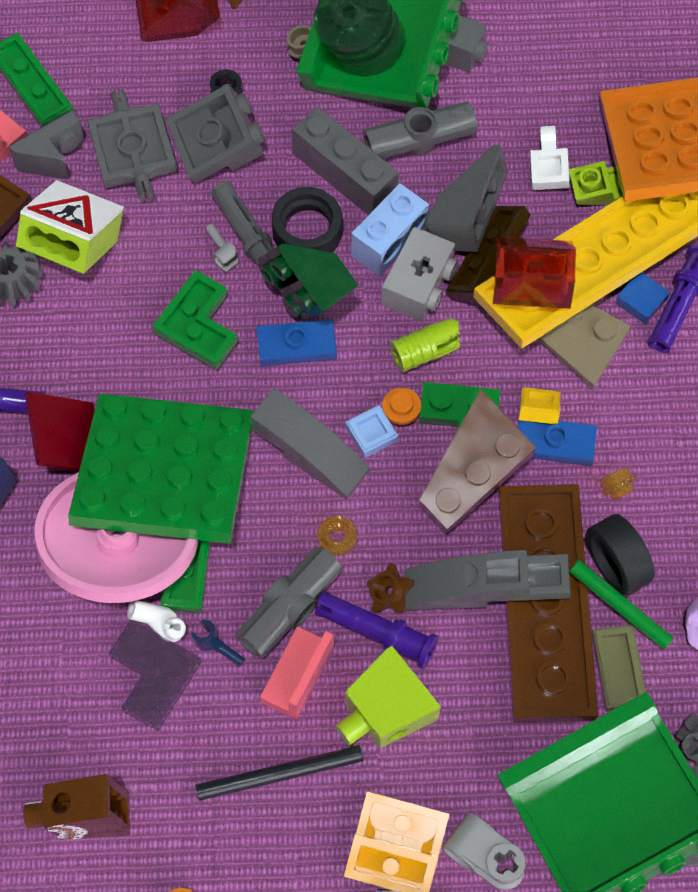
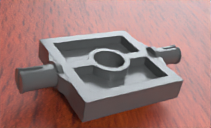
(131, 145)

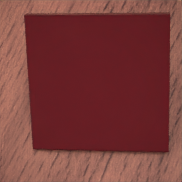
(58, 429)

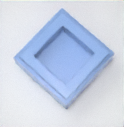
(371, 431)

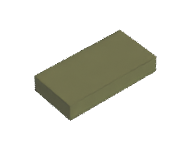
(617, 665)

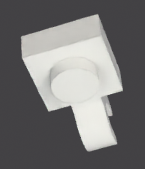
(549, 164)

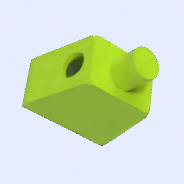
(387, 703)

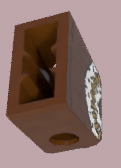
(81, 809)

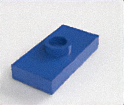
(296, 342)
(562, 441)

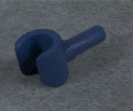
(213, 642)

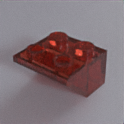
(534, 272)

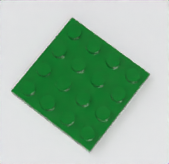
(162, 468)

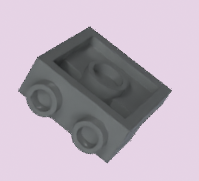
(216, 133)

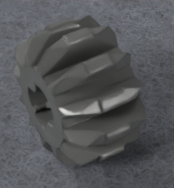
(18, 274)

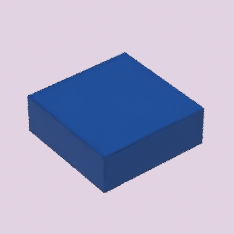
(642, 297)

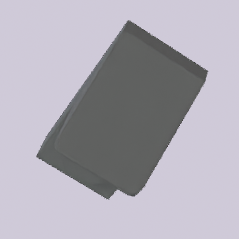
(42, 150)

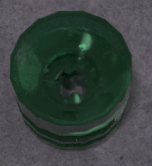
(360, 34)

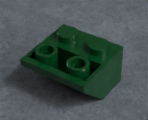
(306, 278)

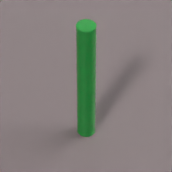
(620, 604)

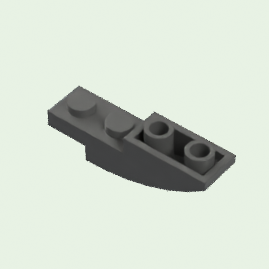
(486, 578)

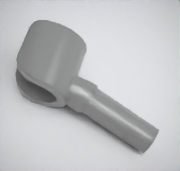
(225, 256)

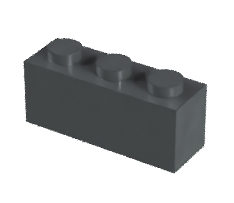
(343, 160)

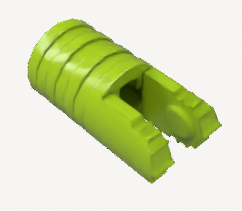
(425, 344)

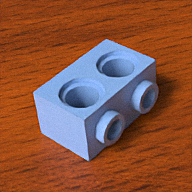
(384, 232)

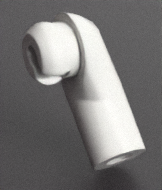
(159, 618)

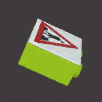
(69, 226)

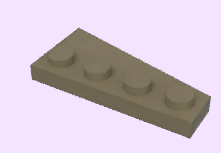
(587, 342)

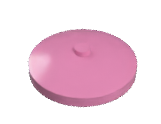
(102, 562)

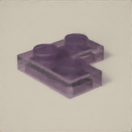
(164, 672)

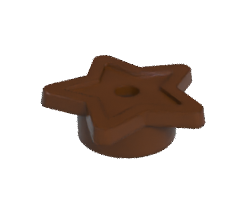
(378, 590)

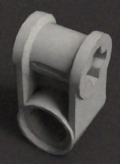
(479, 848)

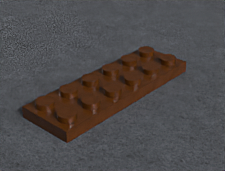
(548, 637)

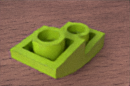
(595, 184)

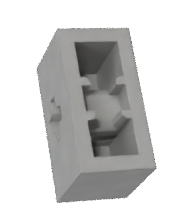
(418, 274)

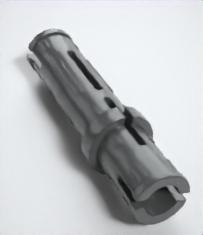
(253, 239)

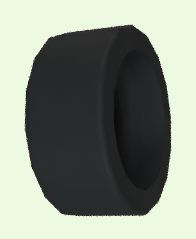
(308, 199)
(620, 554)

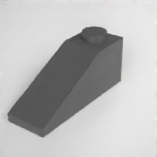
(468, 202)

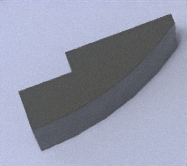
(308, 443)

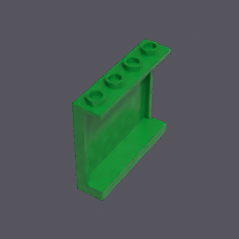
(412, 76)
(610, 802)

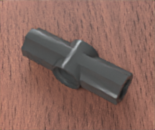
(439, 126)
(289, 602)

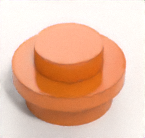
(401, 406)

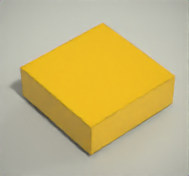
(539, 405)

